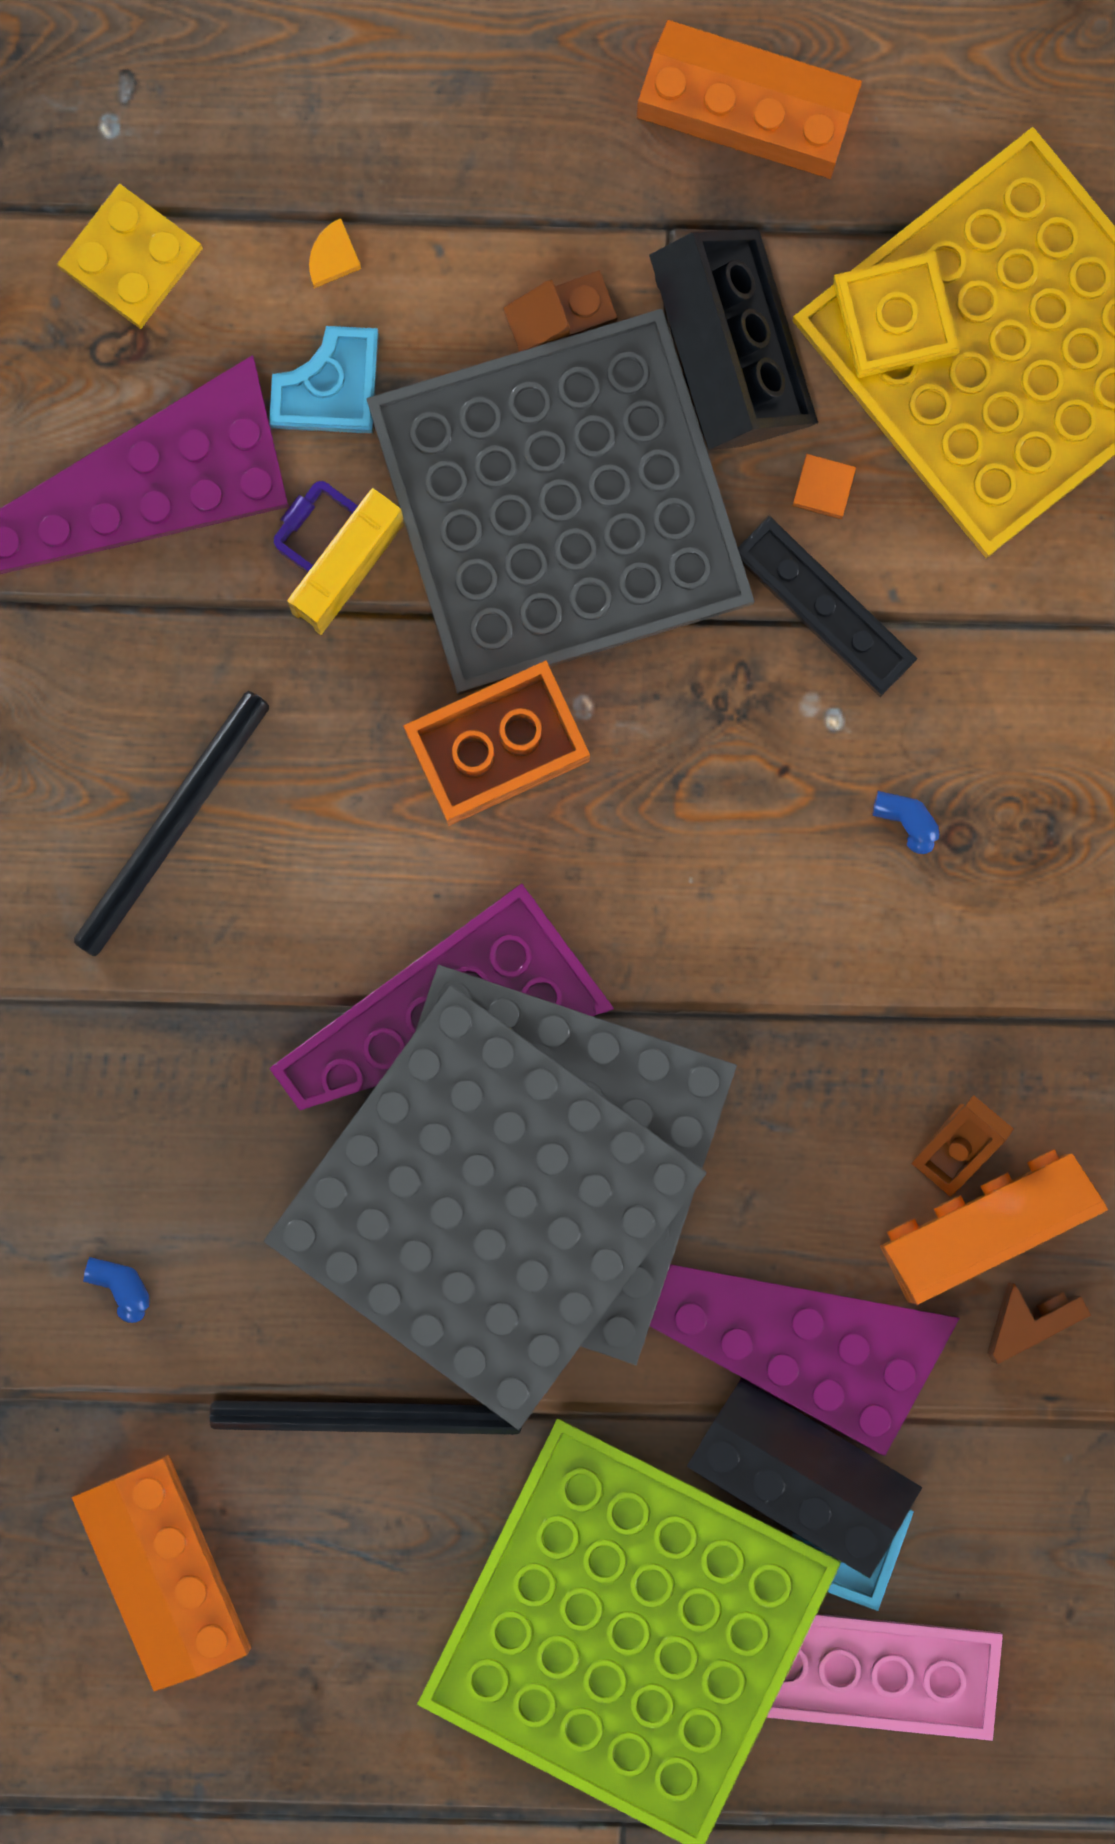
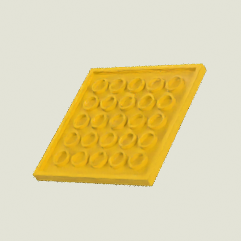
(1034, 322)

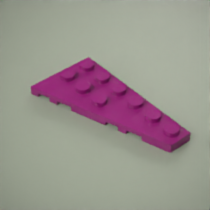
(171, 474)
(504, 945)
(819, 1351)

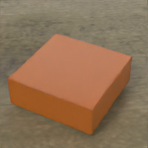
(824, 486)

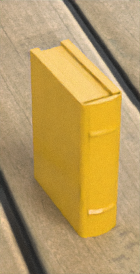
(346, 561)

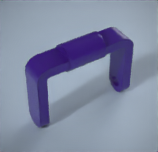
(299, 512)

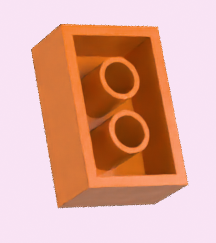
(497, 743)

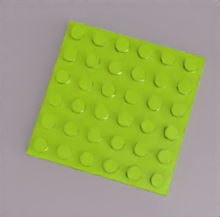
(629, 1634)

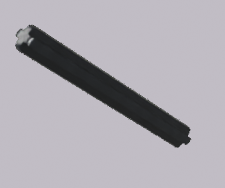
(171, 823)
(357, 1417)

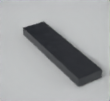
(825, 606)

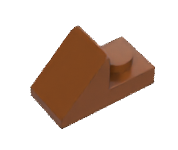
(560, 311)
(962, 1145)
(1019, 1330)

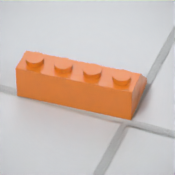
(748, 99)
(991, 1227)
(162, 1574)

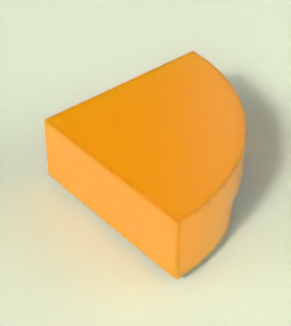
(332, 255)

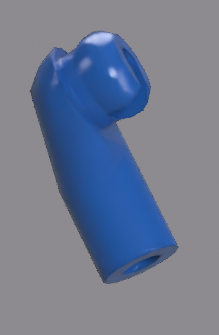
(914, 818)
(124, 1284)

